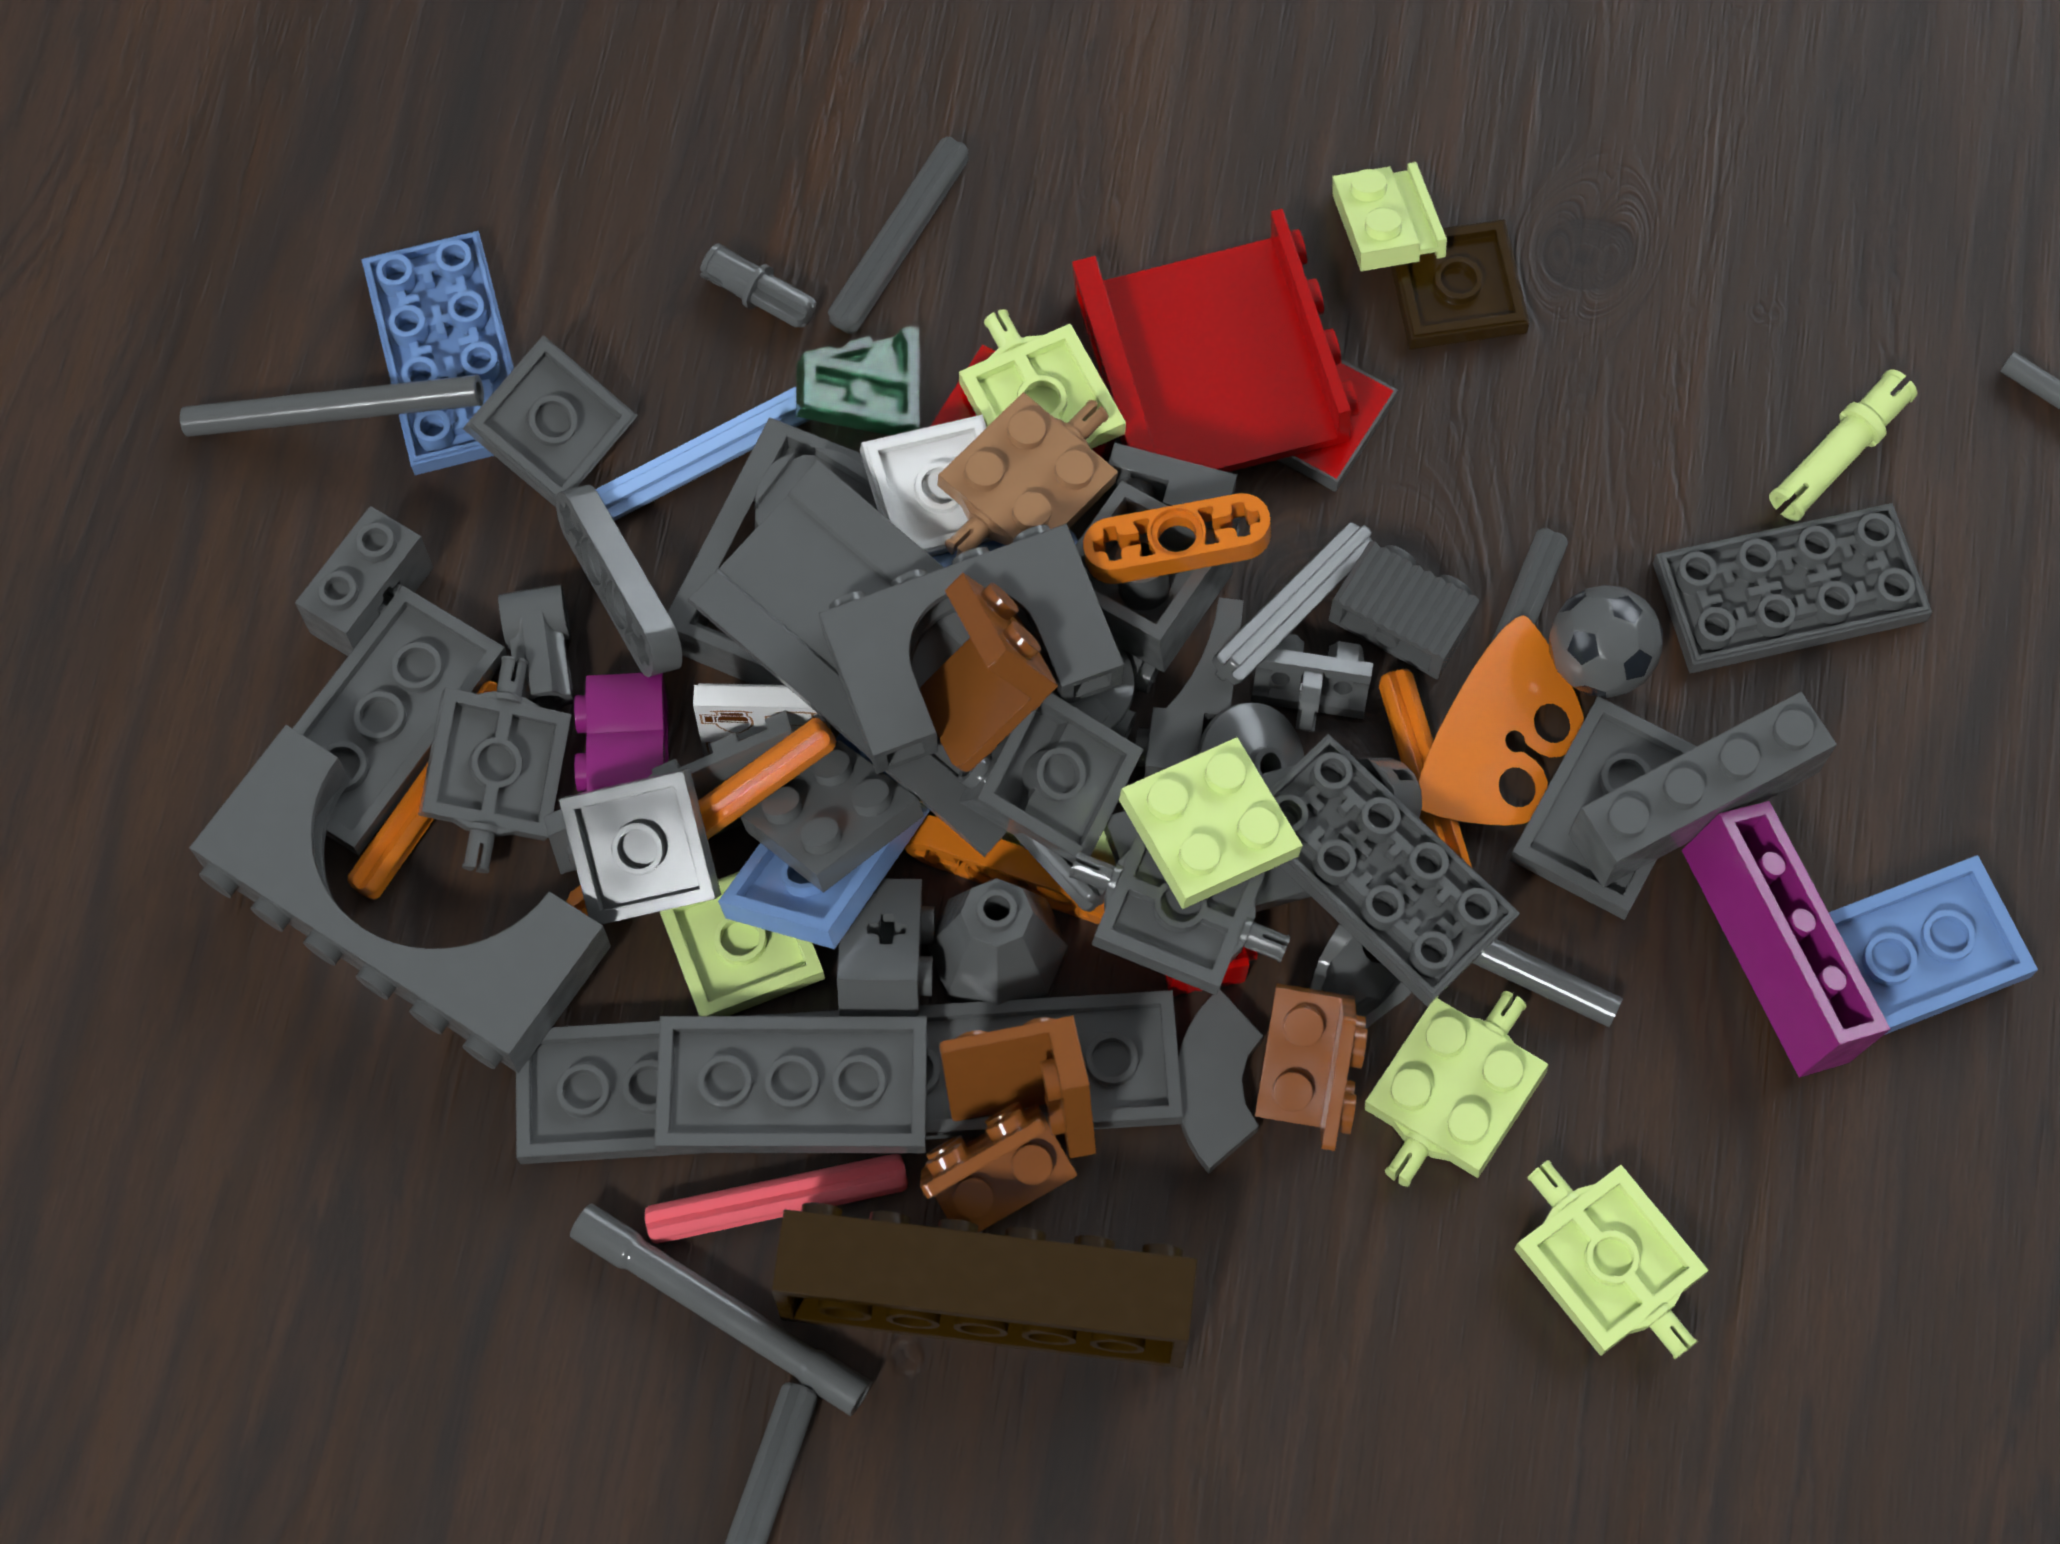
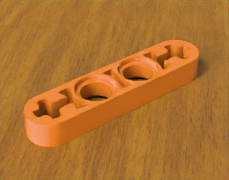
(944, 849)

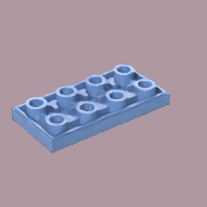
(439, 323)

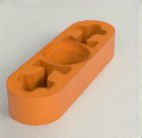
(1160, 562)

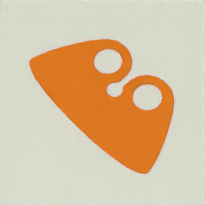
(1470, 746)

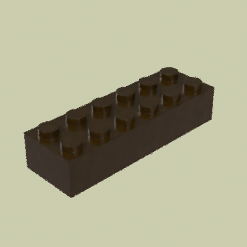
(984, 1285)

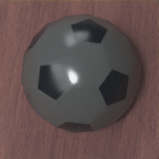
(1606, 641)

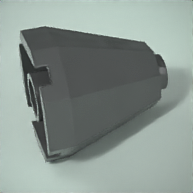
(997, 945)

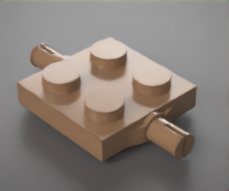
(1026, 474)

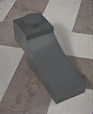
(1179, 727)

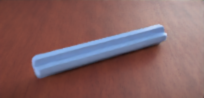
(696, 457)

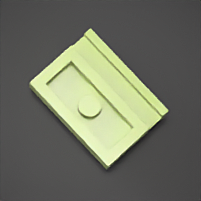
(1388, 216)

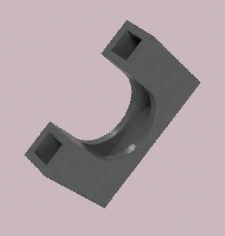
(878, 634)

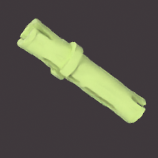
(1859, 427)

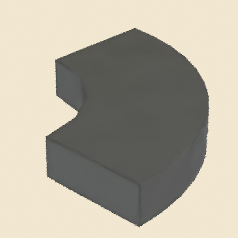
(1211, 1081)

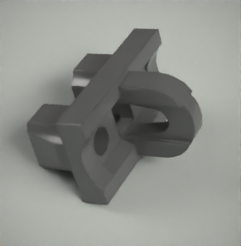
(1343, 676)

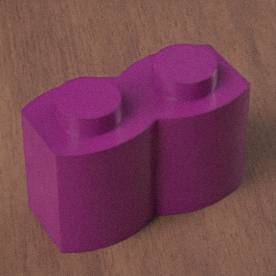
(623, 727)

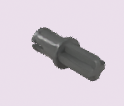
(757, 286)

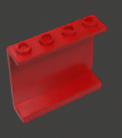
(1220, 354)

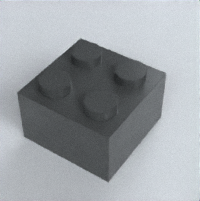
(1159, 612)

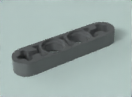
(619, 581)

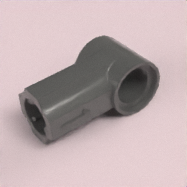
(537, 630)

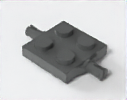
(494, 764)
(1151, 928)

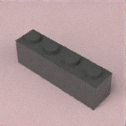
(1689, 791)

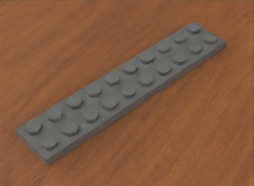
(595, 1086)

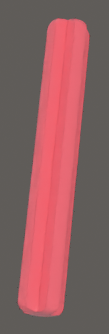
(769, 1198)

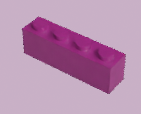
(1785, 939)

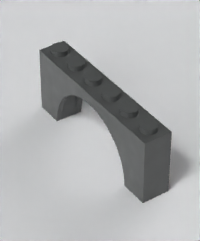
(490, 992)

